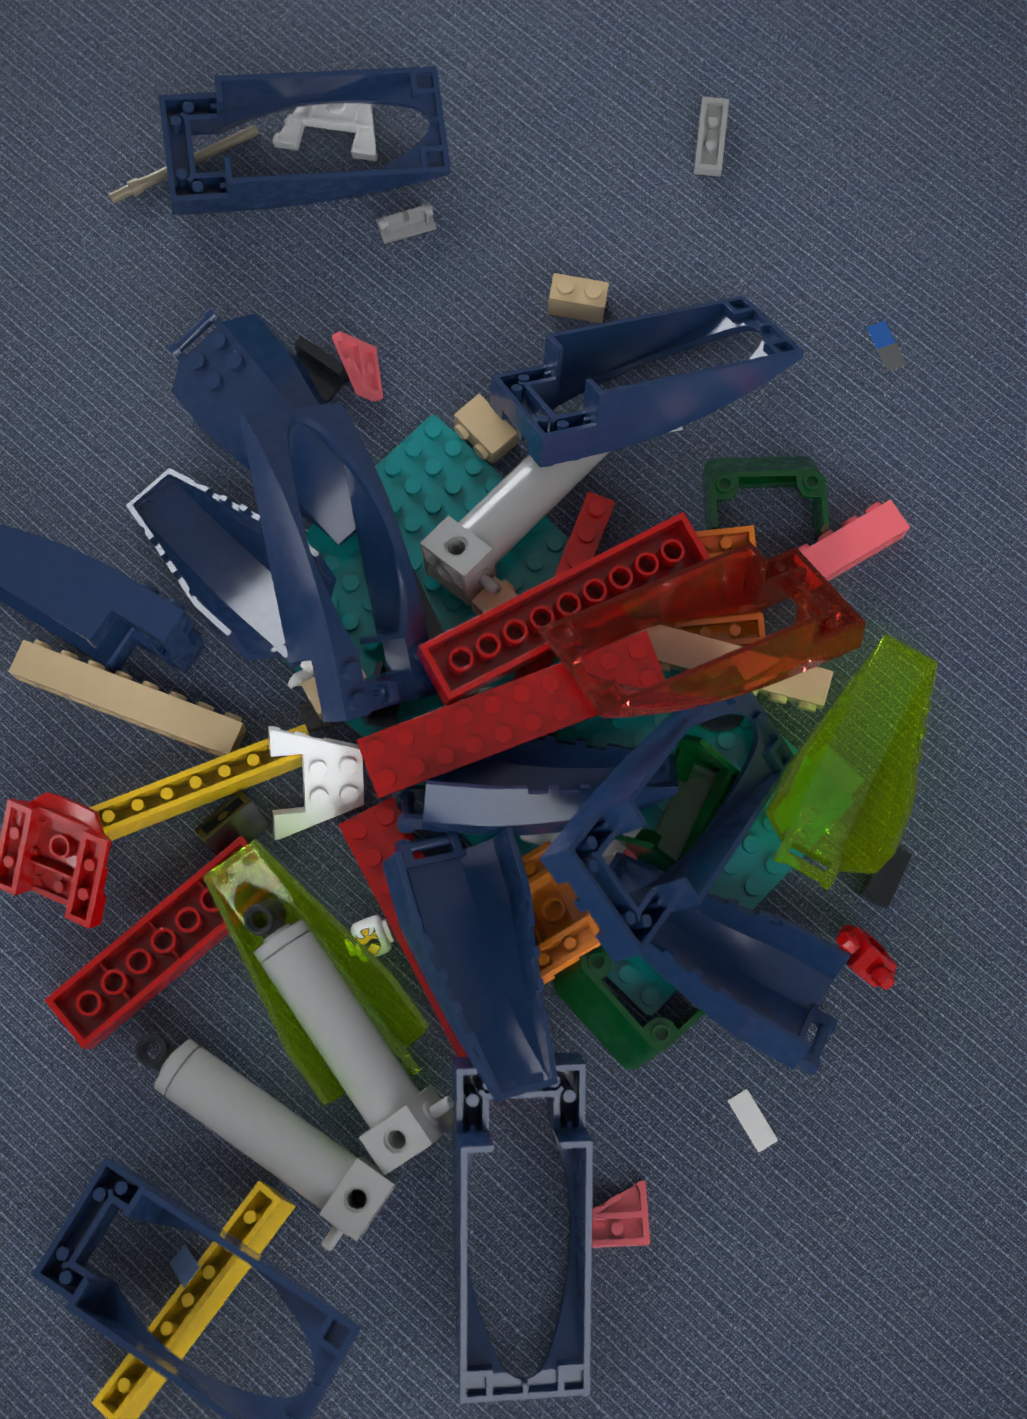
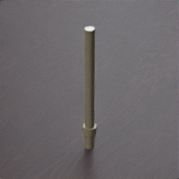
(136, 186)

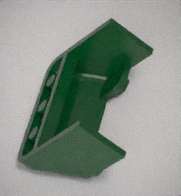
(726, 475)
(703, 786)
(608, 1019)

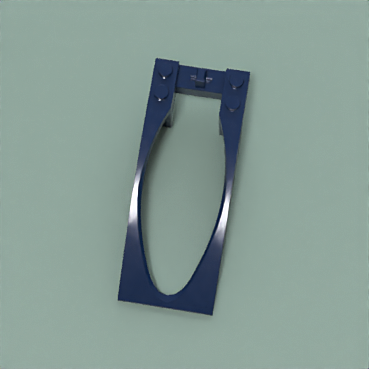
(257, 95)
(637, 412)
(92, 603)
(305, 608)
(576, 854)
(105, 1308)
(569, 1356)

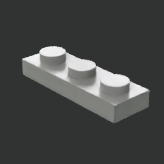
(711, 136)

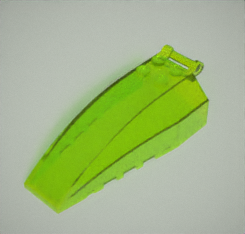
(857, 770)
(256, 876)

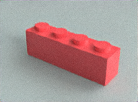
(856, 539)

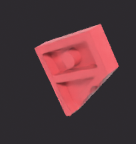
(361, 365)
(622, 1219)

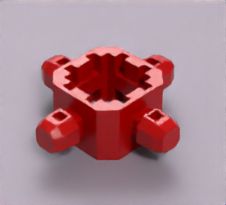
(867, 956)

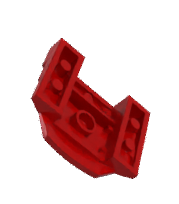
(56, 852)

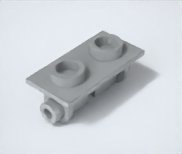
(406, 223)

